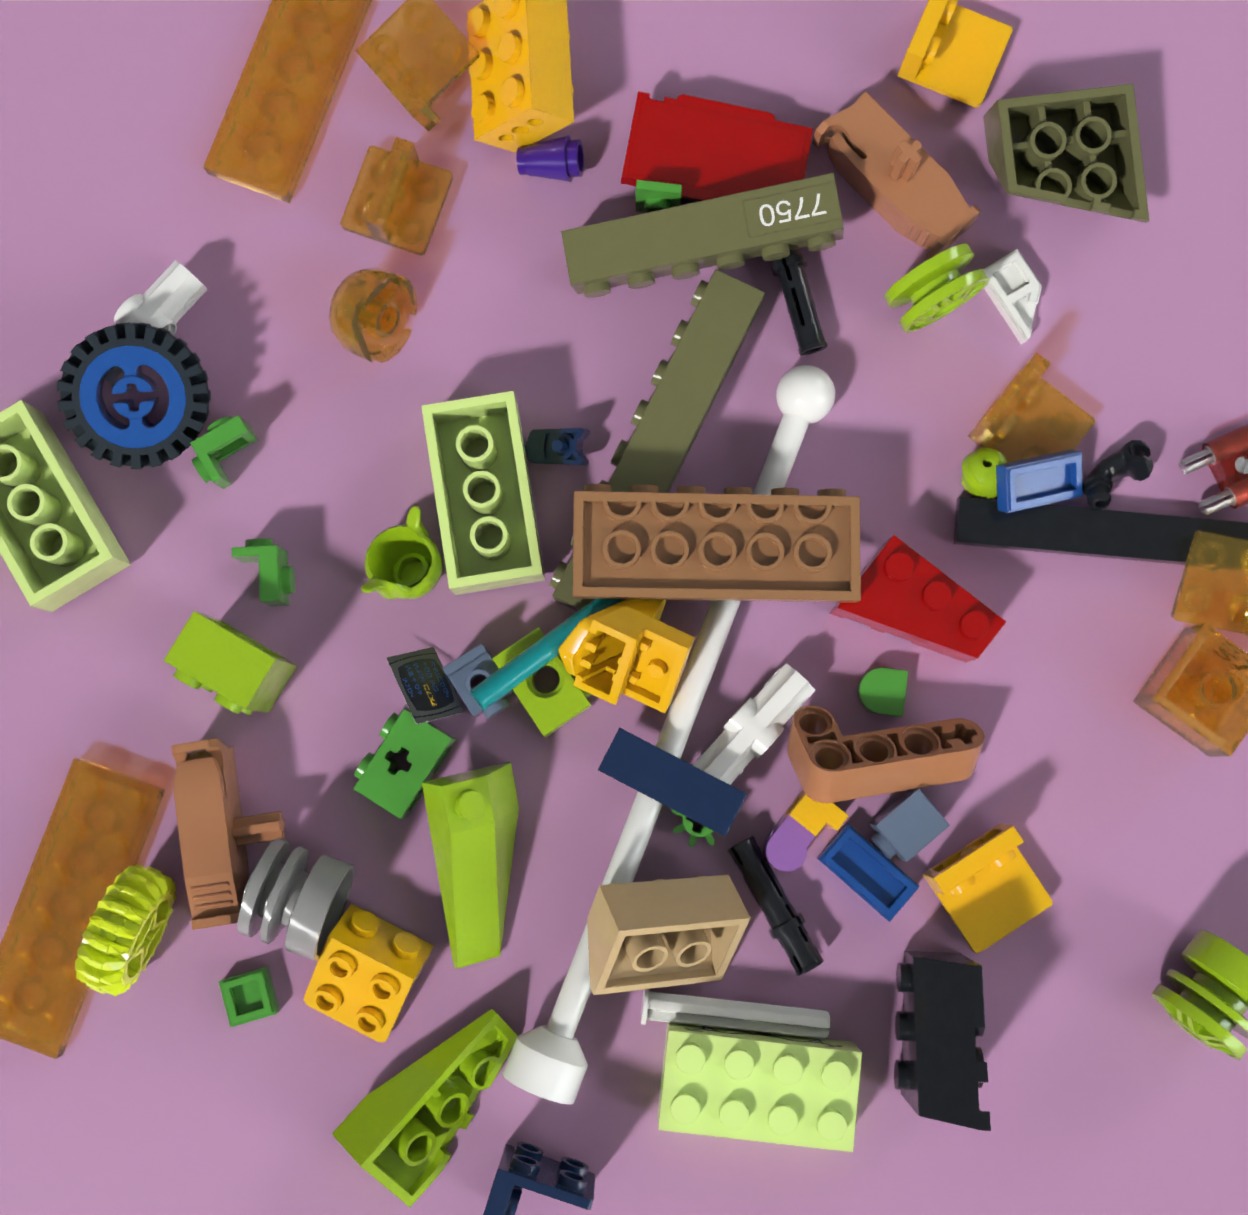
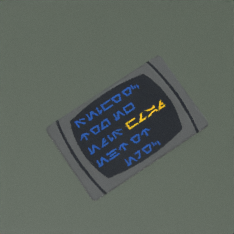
(425, 685)

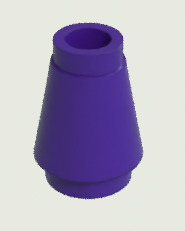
(552, 159)

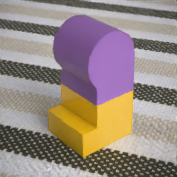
(788, 840)

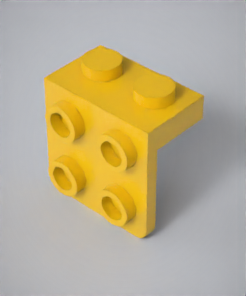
(366, 973)

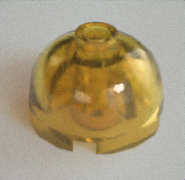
(371, 313)

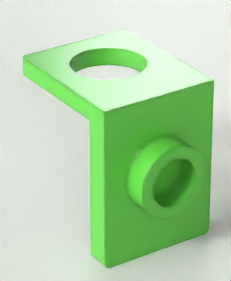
(657, 196)

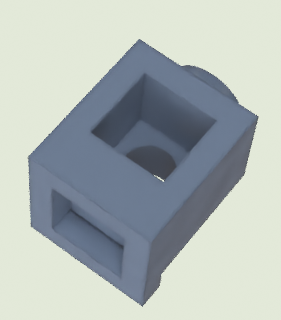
(463, 671)

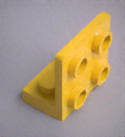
(955, 51)
(988, 887)

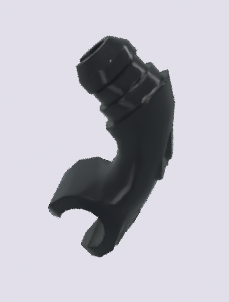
(1128, 461)

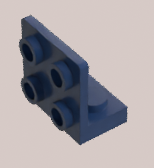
(526, 1168)

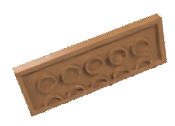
(716, 545)

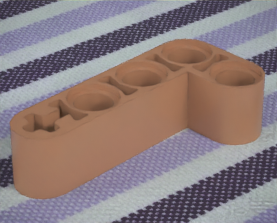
(878, 761)

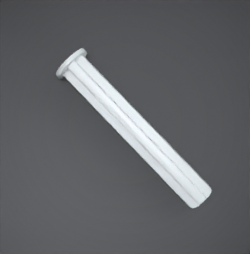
(734, 1015)

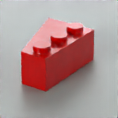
(921, 604)

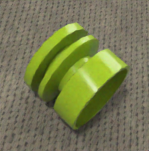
(1215, 996)

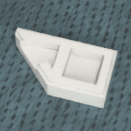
(1014, 293)

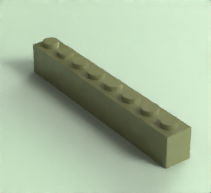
(681, 397)

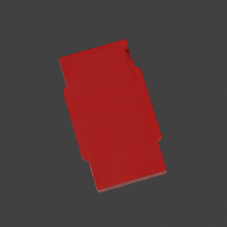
(712, 147)

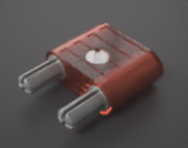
(1229, 465)

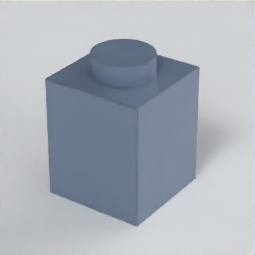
(907, 826)

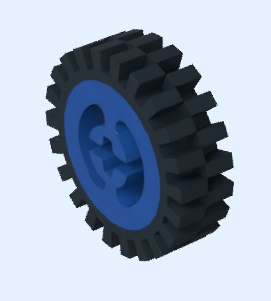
(129, 348)

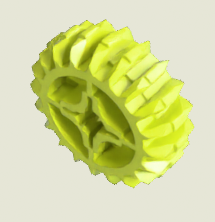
(125, 929)

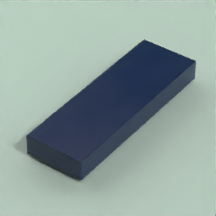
(672, 782)

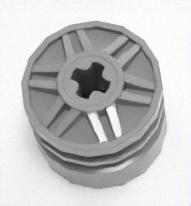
(288, 895)

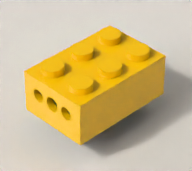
(522, 71)

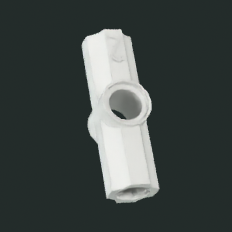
(160, 305)
(755, 725)

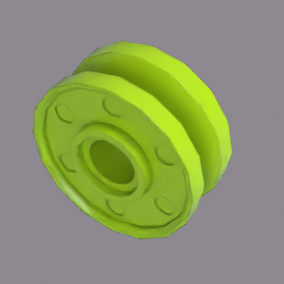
(936, 287)

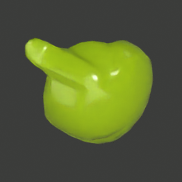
(403, 561)

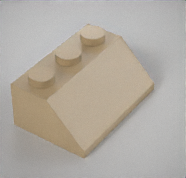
(663, 933)

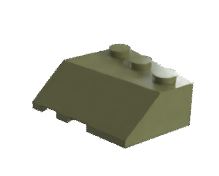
(1071, 150)

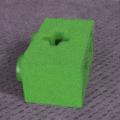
(401, 790)

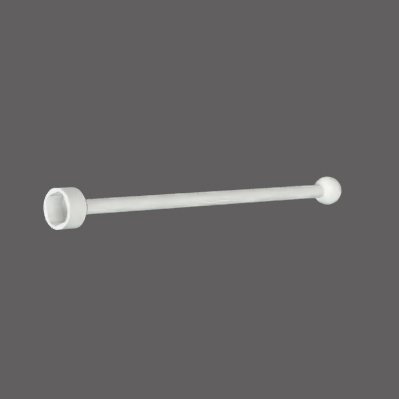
(549, 1057)

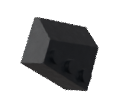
(939, 1035)

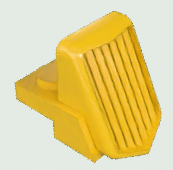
(627, 653)

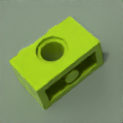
(551, 709)

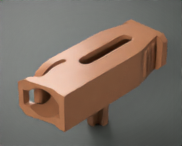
(895, 175)
(214, 831)

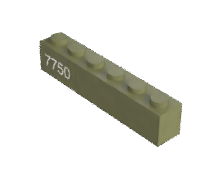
(704, 235)

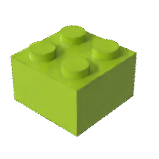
(230, 663)

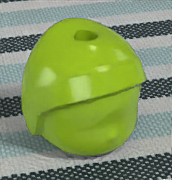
(980, 472)

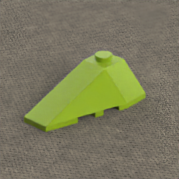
(473, 848)
(411, 1119)

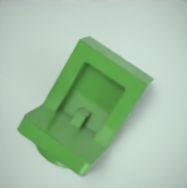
(223, 439)
(275, 575)

